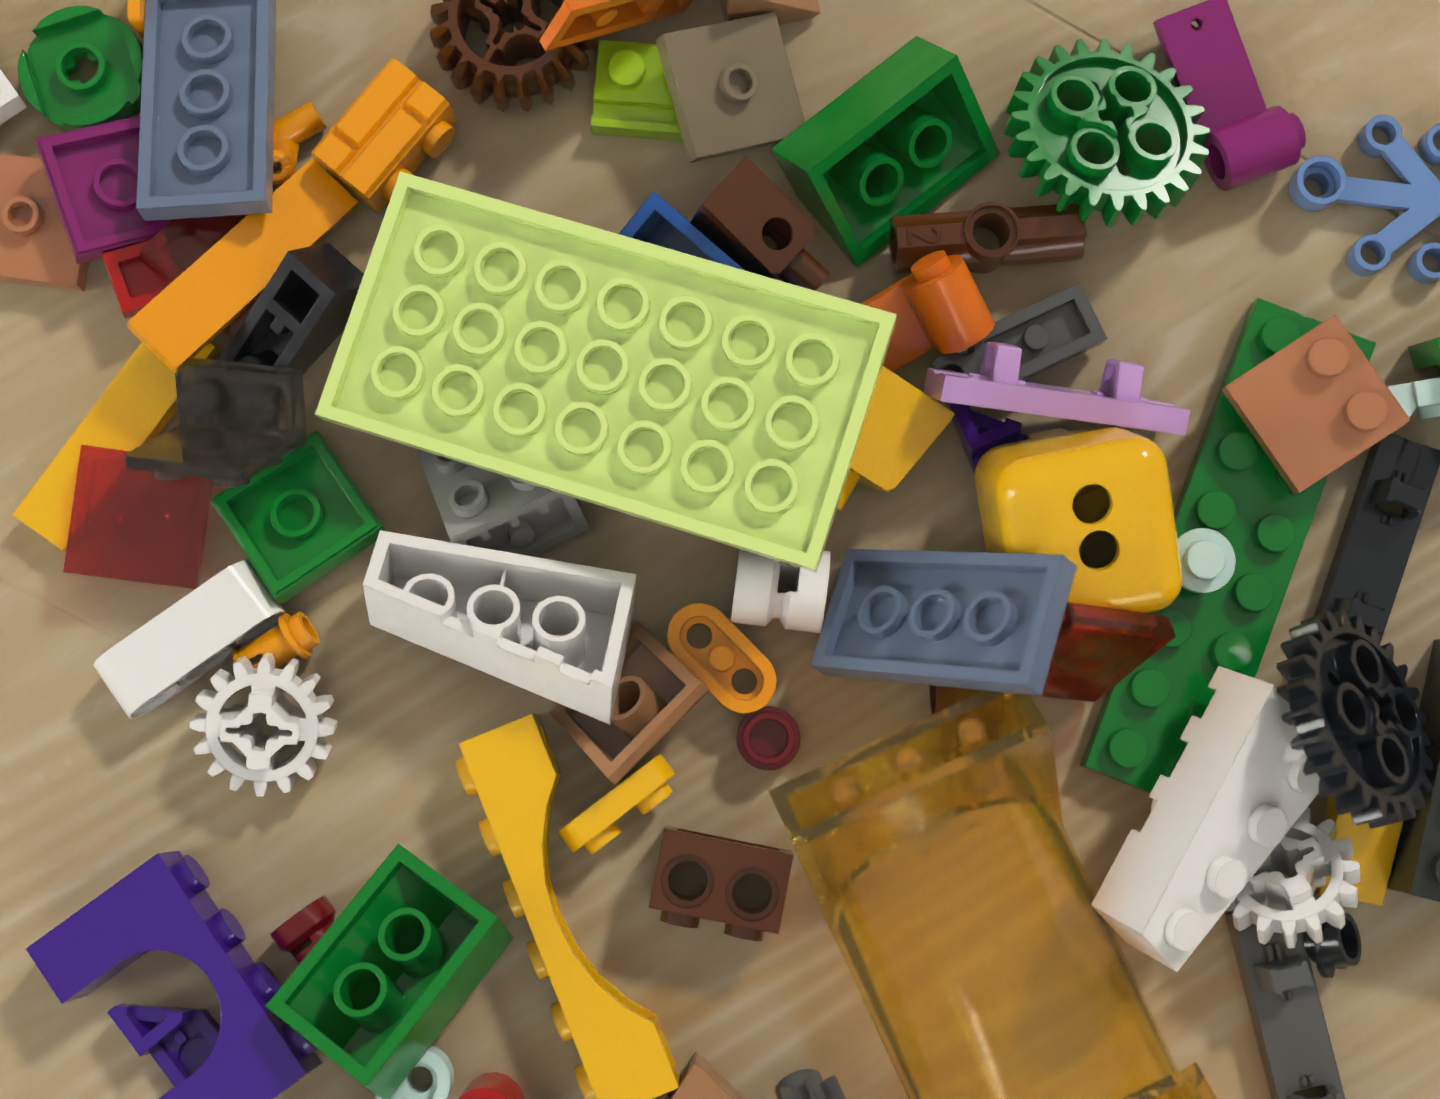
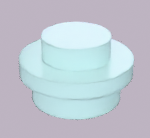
(1205, 560)

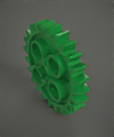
(1106, 132)

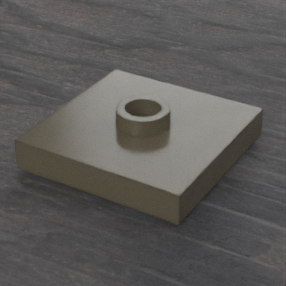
(730, 86)

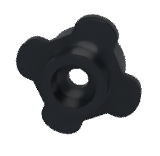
(1338, 948)

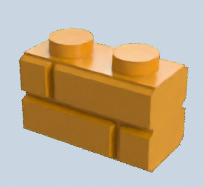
(386, 132)

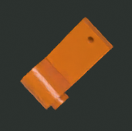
(934, 309)

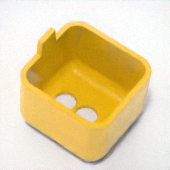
(1028, 500)

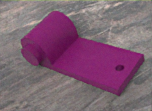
(1244, 135)

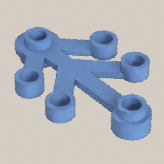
(1416, 197)

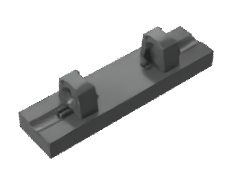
(1286, 1014)

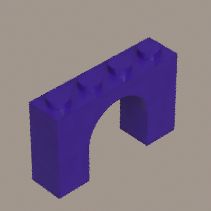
(169, 910)

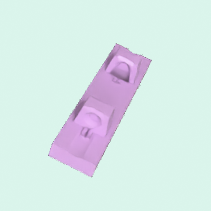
(1114, 404)

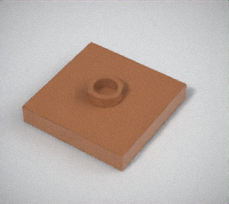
(31, 229)

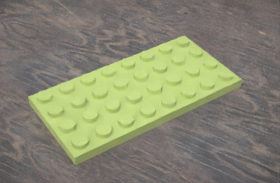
(608, 369)

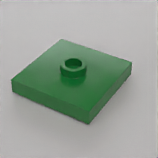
(299, 519)

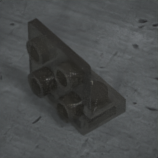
(230, 422)

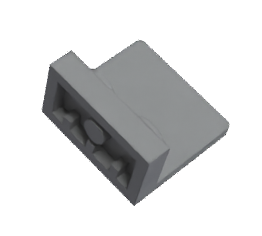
(498, 510)

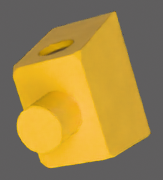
(894, 434)

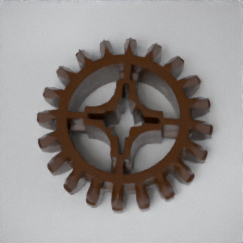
(497, 70)

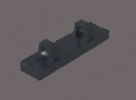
(1375, 542)

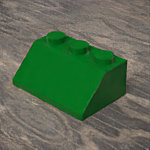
(888, 147)
(391, 972)

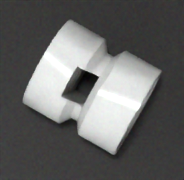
(759, 602)

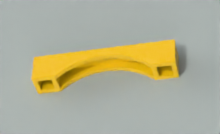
(616, 1037)

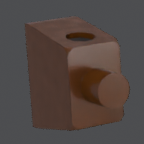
(750, 207)

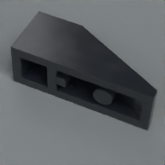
(298, 310)

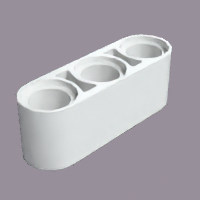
(188, 639)

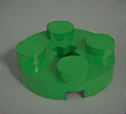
(54, 55)

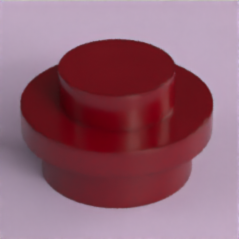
(768, 738)

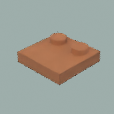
(1315, 404)

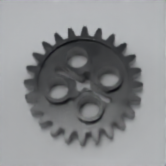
(1356, 719)

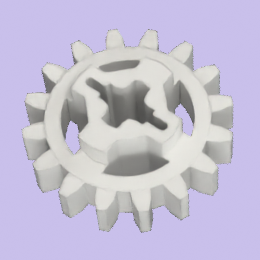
(261, 750)
(1288, 904)

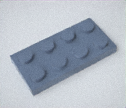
(206, 109)
(946, 618)

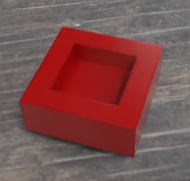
(133, 278)

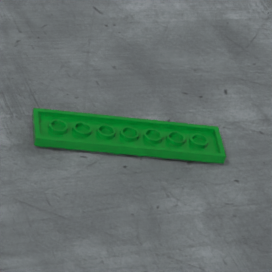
(1248, 502)

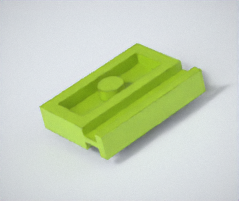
(632, 93)

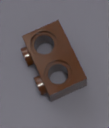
(724, 863)

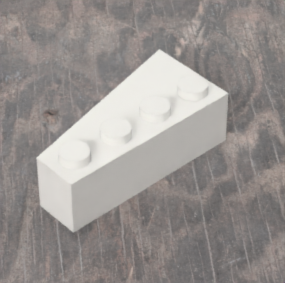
(508, 614)
(1209, 821)

